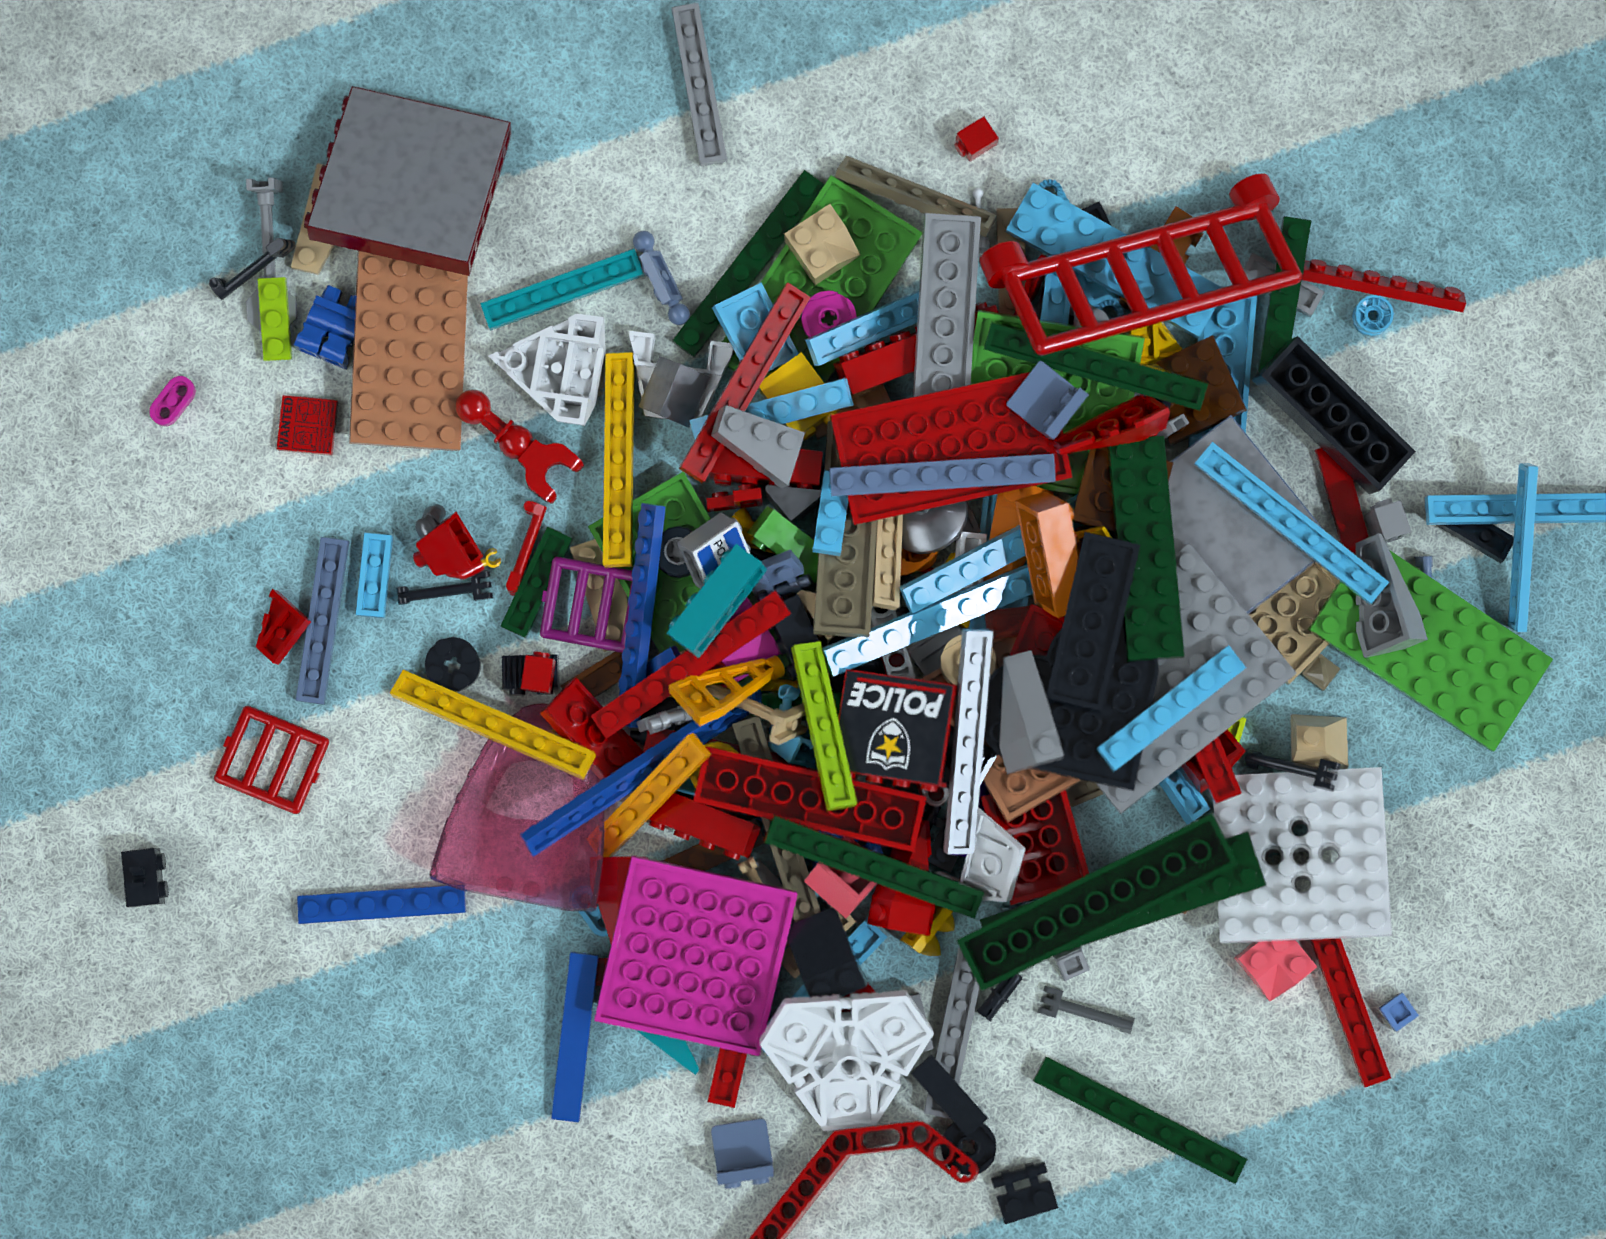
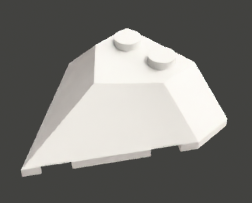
(560, 366)

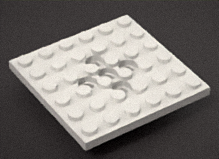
(1346, 895)

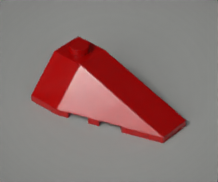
(1123, 424)
(611, 890)
(898, 910)

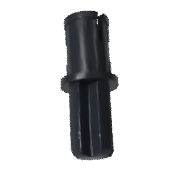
(999, 996)

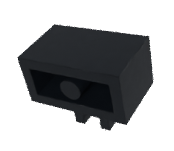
(144, 877)

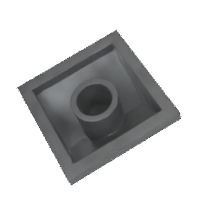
(674, 391)
(793, 502)

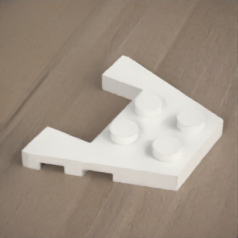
(718, 360)
(994, 861)

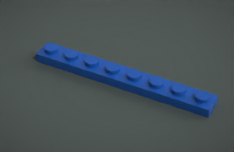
(642, 598)

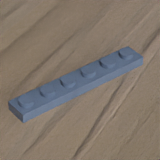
(324, 619)

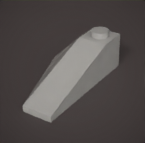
(1393, 617)

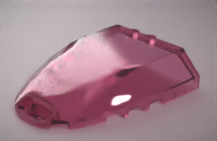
(498, 802)

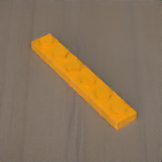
(653, 792)

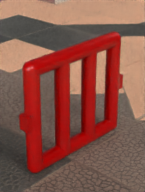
(272, 723)

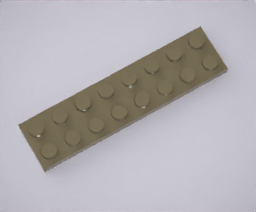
(846, 580)

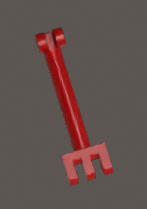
(516, 576)

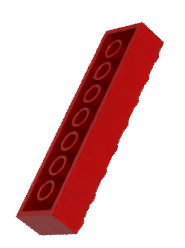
(796, 794)

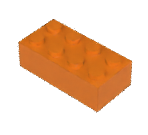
(1049, 549)

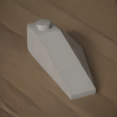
(1027, 724)

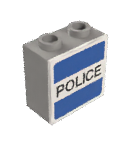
(708, 543)

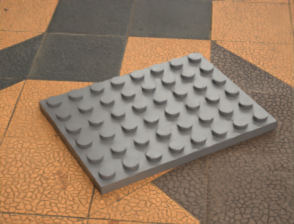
(1209, 624)

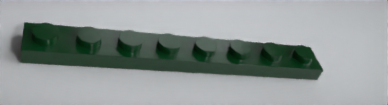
(749, 261)
(1101, 368)
(874, 866)
(1140, 1120)

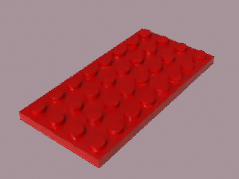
(938, 427)

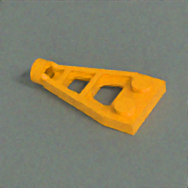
(704, 707)

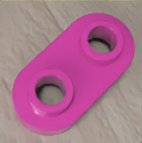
(170, 399)

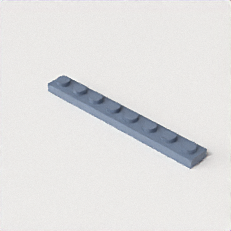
(942, 474)

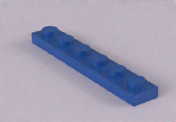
(380, 904)

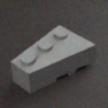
(760, 442)

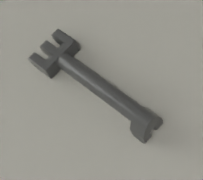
(1124, 1023)

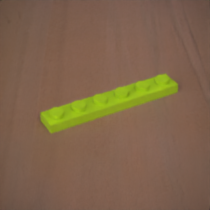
(823, 726)

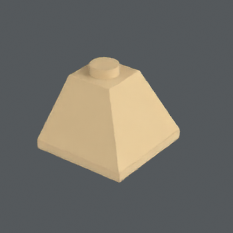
(1319, 739)

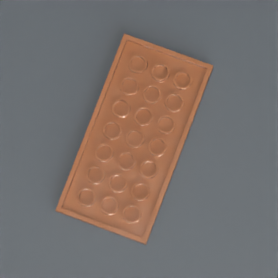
(407, 355)

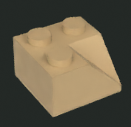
(821, 244)

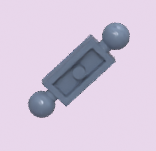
(661, 278)

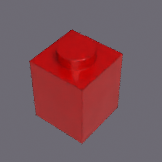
(976, 139)
(538, 673)

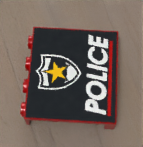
(896, 728)

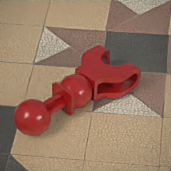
(517, 443)

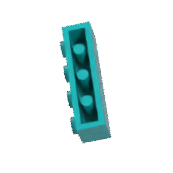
(716, 600)

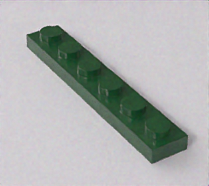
(1284, 301)

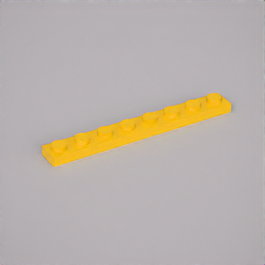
(618, 460)
(493, 724)

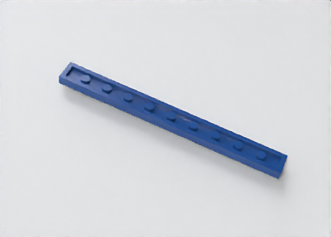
(621, 782)

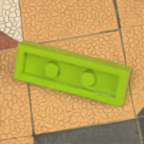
(275, 319)

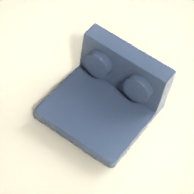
(1046, 400)

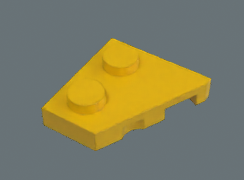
(1157, 343)

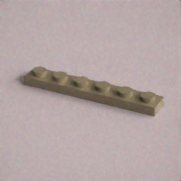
(908, 192)

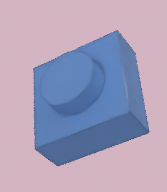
(1398, 1012)

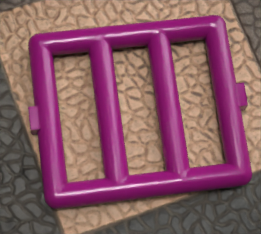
(572, 635)

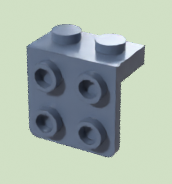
(742, 1153)

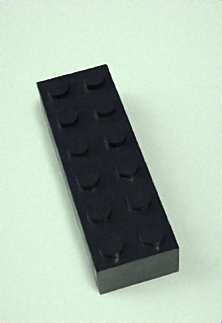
(1333, 415)

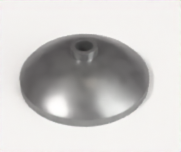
(933, 528)

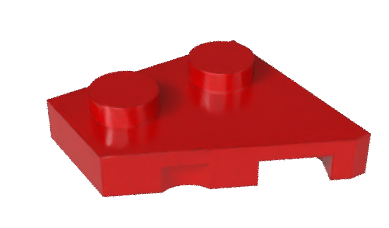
(280, 628)

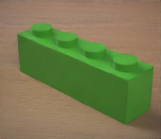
(780, 535)

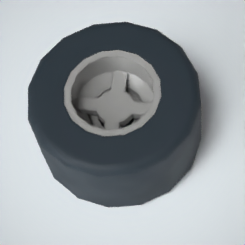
(668, 562)

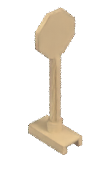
(785, 723)

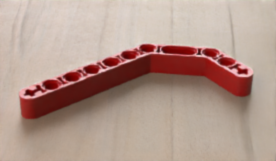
(857, 1147)

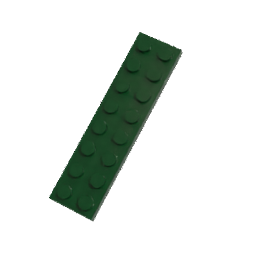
(1145, 518)

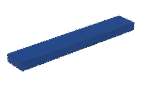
(574, 1037)

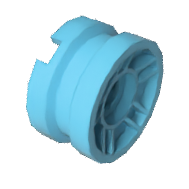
(1383, 318)

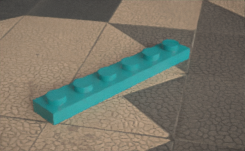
(562, 289)

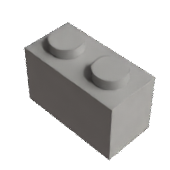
(1388, 519)

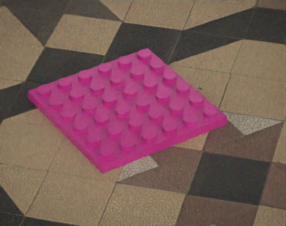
(695, 955)

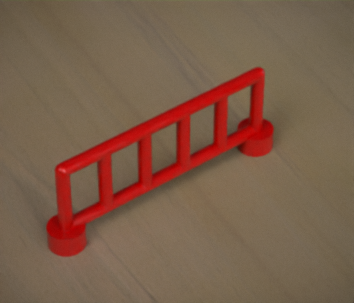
(1252, 199)

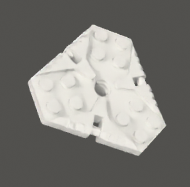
(819, 1040)

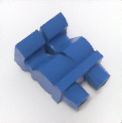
(330, 320)

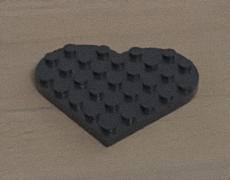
(1085, 729)

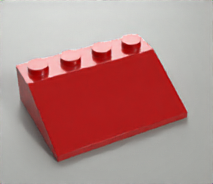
(1051, 846)

